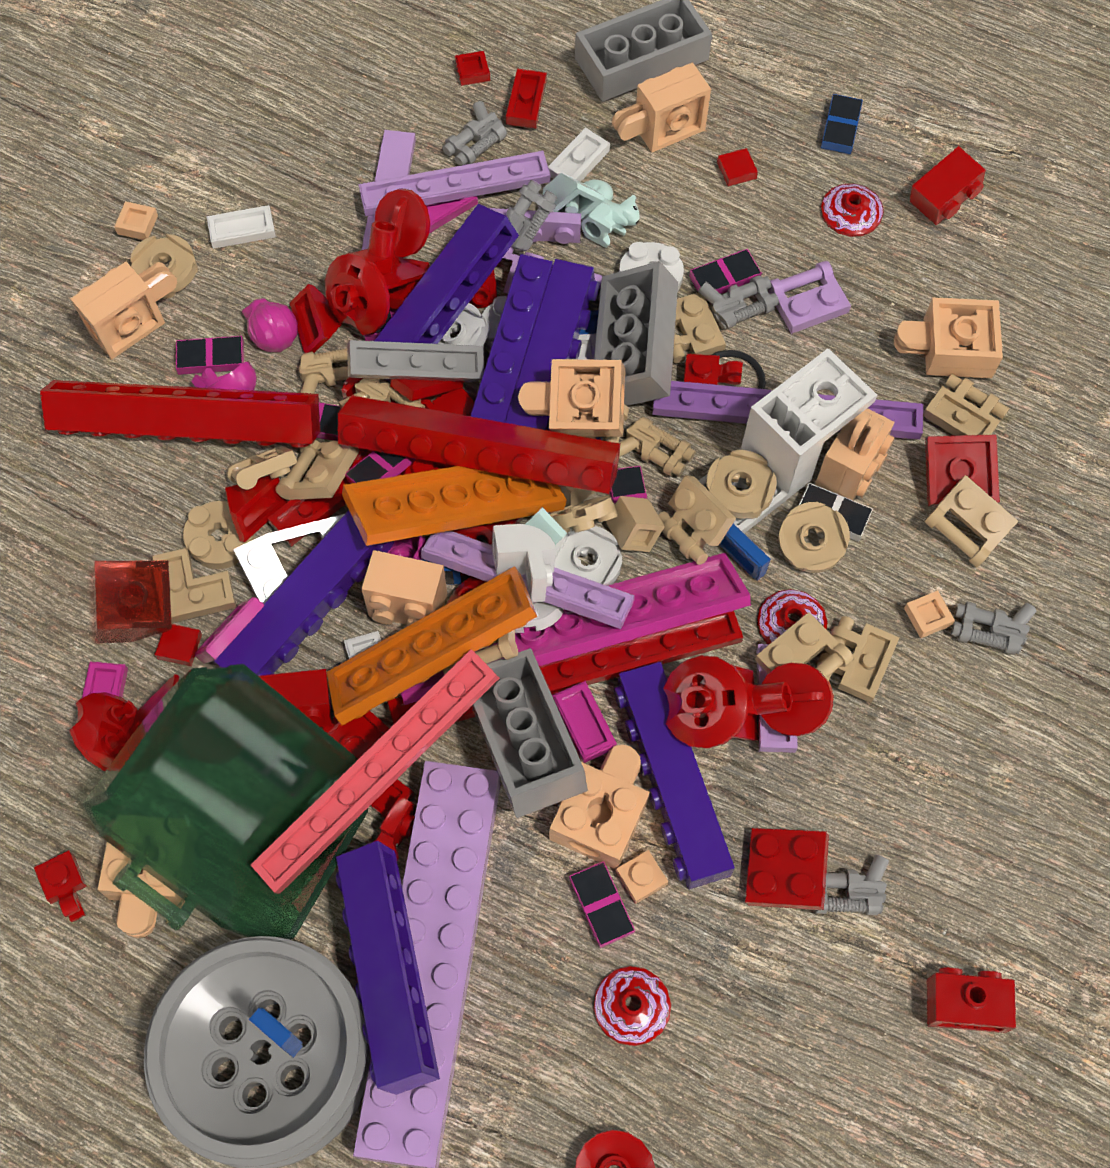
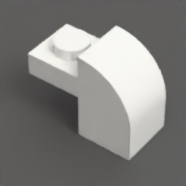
(527, 550)

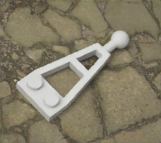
(262, 563)

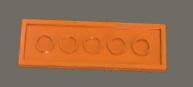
(444, 502)
(429, 645)

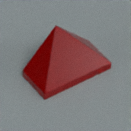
(314, 318)
(253, 506)

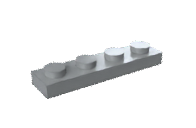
(415, 361)

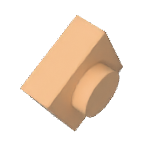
(136, 220)
(929, 614)
(642, 876)

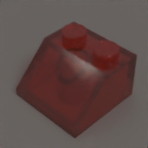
(130, 600)

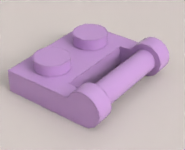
(813, 305)

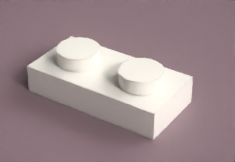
(580, 156)

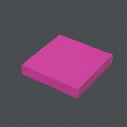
(228, 630)

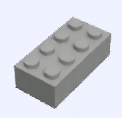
(641, 46)
(639, 328)
(528, 737)

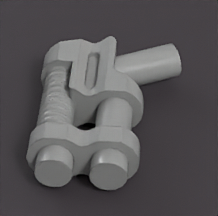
(484, 132)
(523, 225)
(731, 308)
(1004, 631)
(862, 891)

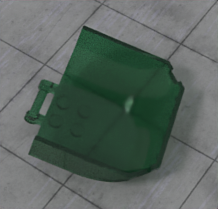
(209, 790)

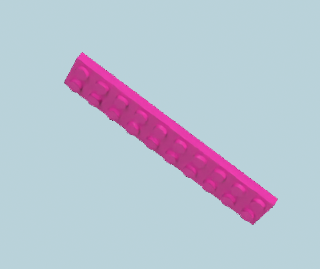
(660, 603)

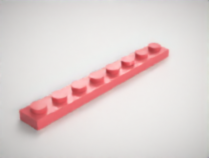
(374, 772)

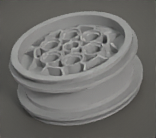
(189, 1045)

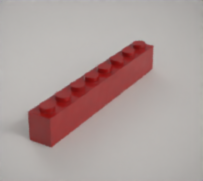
(181, 412)
(479, 444)

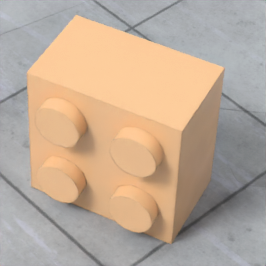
(402, 588)

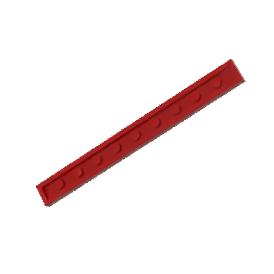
(610, 661)

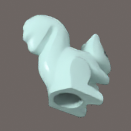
(608, 215)

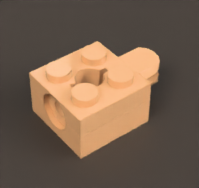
(666, 108)
(123, 305)
(951, 324)
(581, 397)
(856, 455)
(607, 814)
(133, 914)

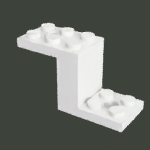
(795, 423)

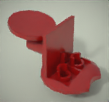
(361, 280)
(790, 700)
(108, 722)

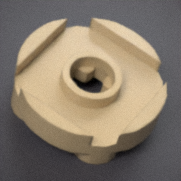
(170, 249)
(758, 476)
(583, 515)
(823, 520)
(198, 539)

